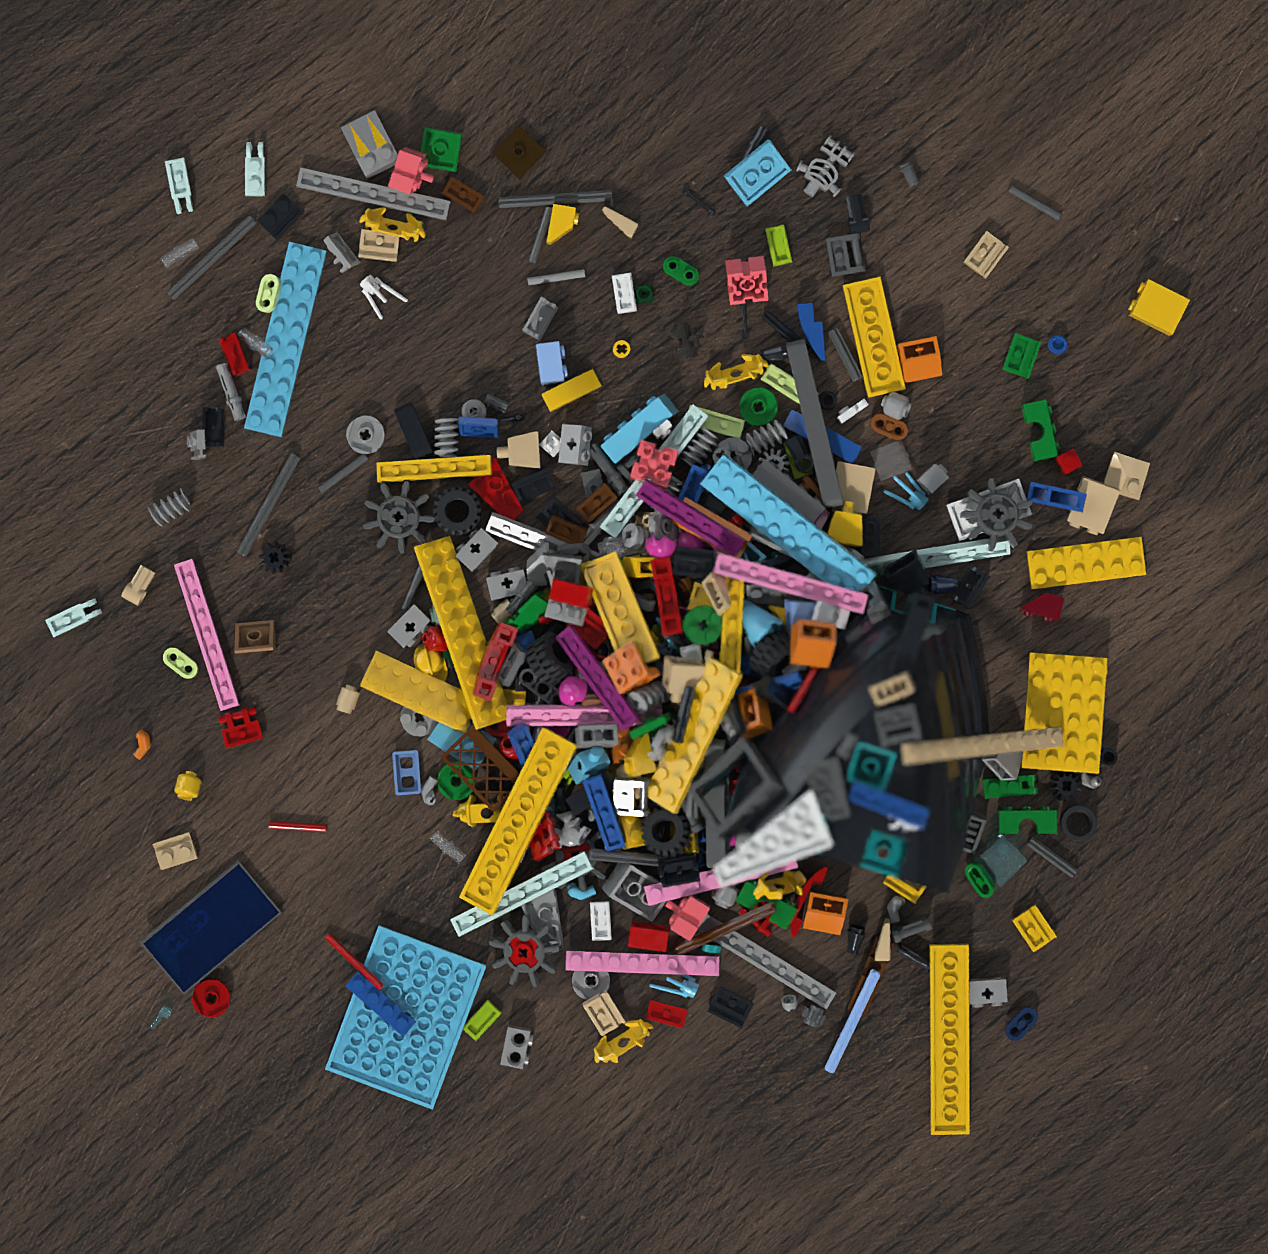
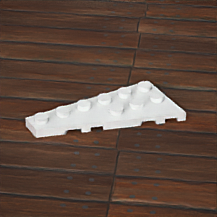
(786, 838)

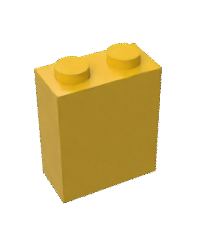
(1158, 307)

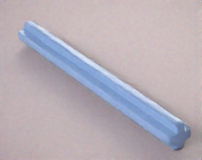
(852, 1021)

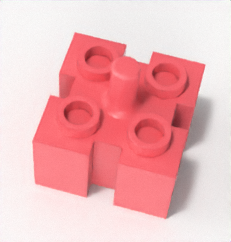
(409, 171)
(746, 280)
(654, 464)
(687, 915)

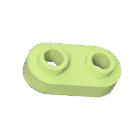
(267, 293)
(180, 663)

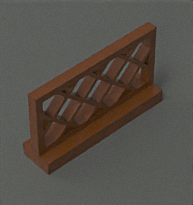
(494, 755)

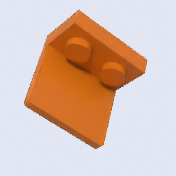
(628, 669)

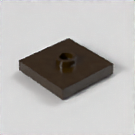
(519, 152)

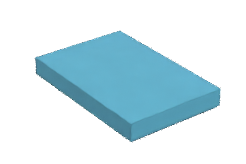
(757, 172)
(445, 737)

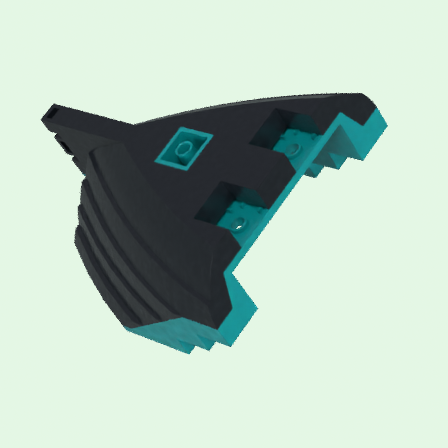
(949, 702)

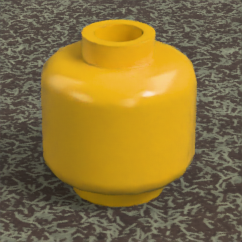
(187, 786)

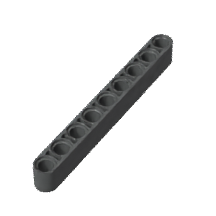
(814, 423)

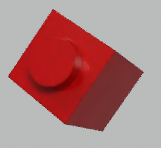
(1068, 462)

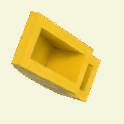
(571, 390)

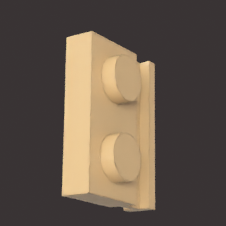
(378, 246)
(986, 254)
(175, 851)
(603, 1012)

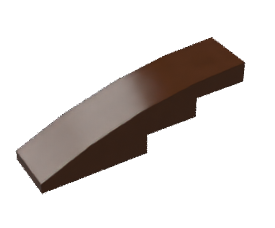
(869, 965)

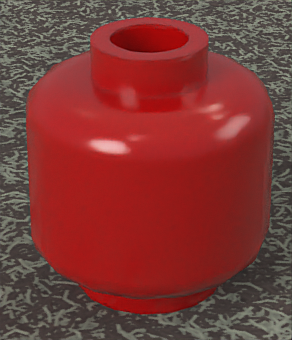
(434, 639)
(507, 750)

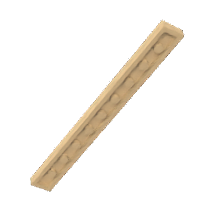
(982, 745)

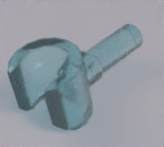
(164, 1012)

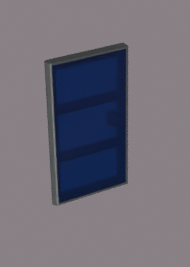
(210, 927)

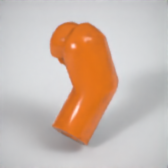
(144, 744)

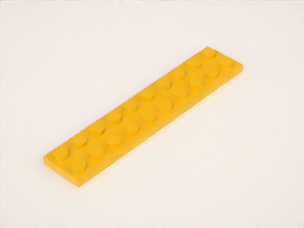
(459, 626)
(518, 821)
(949, 1039)

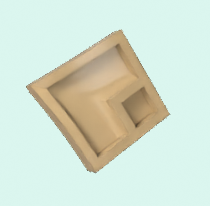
(1127, 475)

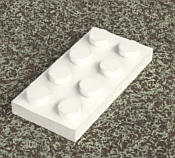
(965, 526)

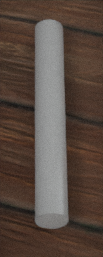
(556, 277)

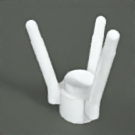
(371, 286)

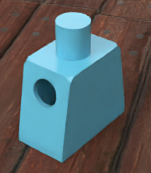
(591, 761)

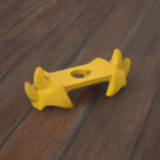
(378, 223)
(753, 365)
(471, 813)
(791, 881)
(610, 1050)

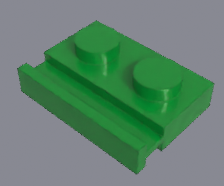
(1021, 355)

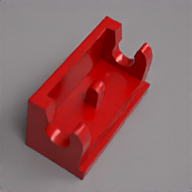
(235, 354)
(571, 593)
(648, 936)

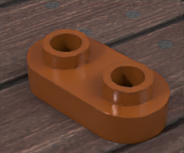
(889, 426)

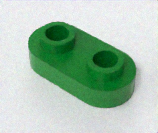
(680, 271)
(979, 879)

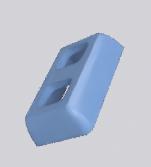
(399, 772)

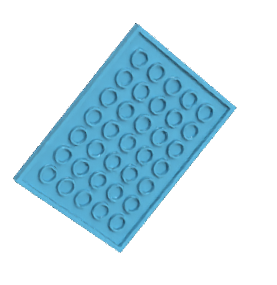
(433, 990)

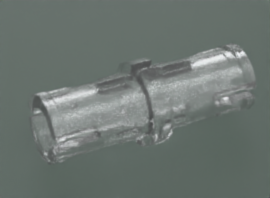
(179, 253)
(255, 342)
(447, 846)

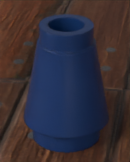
(941, 584)

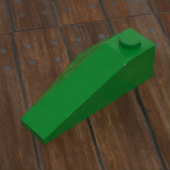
(529, 612)

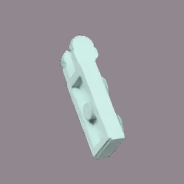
(254, 171)
(179, 183)
(71, 618)

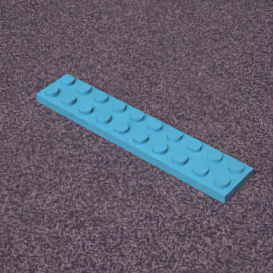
(287, 337)
(786, 526)

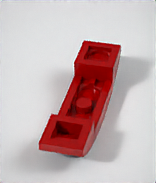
(666, 596)
(492, 661)
(817, 878)

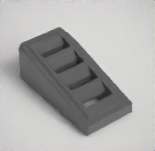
(982, 819)

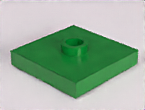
(441, 148)
(650, 724)

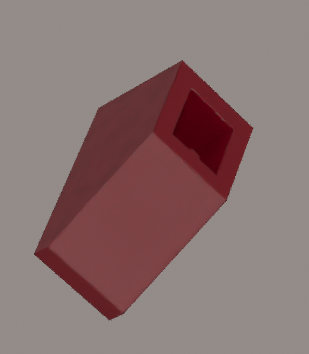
(1044, 605)

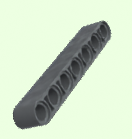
(718, 799)

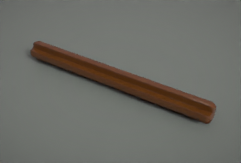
(725, 928)

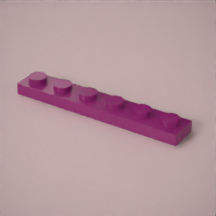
(690, 517)
(597, 678)

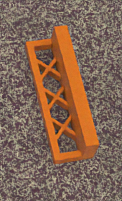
(730, 526)

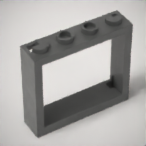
(752, 805)

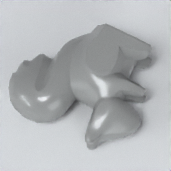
(571, 832)

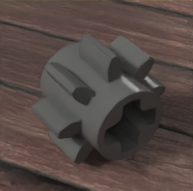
(813, 1015)

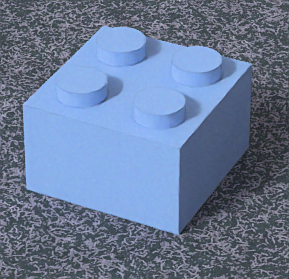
(550, 363)

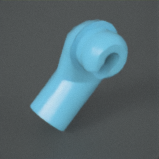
(576, 892)

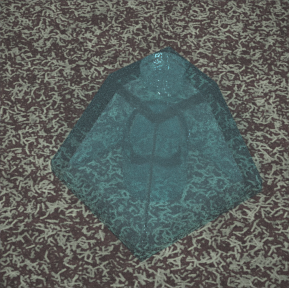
(1001, 860)

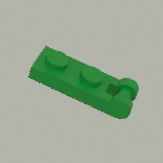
(996, 788)

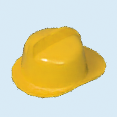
(430, 662)

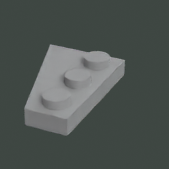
(544, 911)

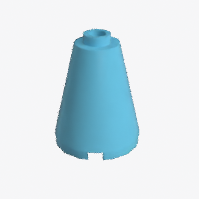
(758, 622)

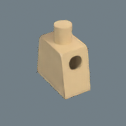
(522, 451)
(680, 673)

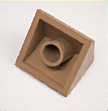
(255, 636)

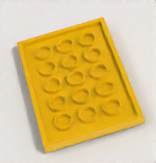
(1067, 695)

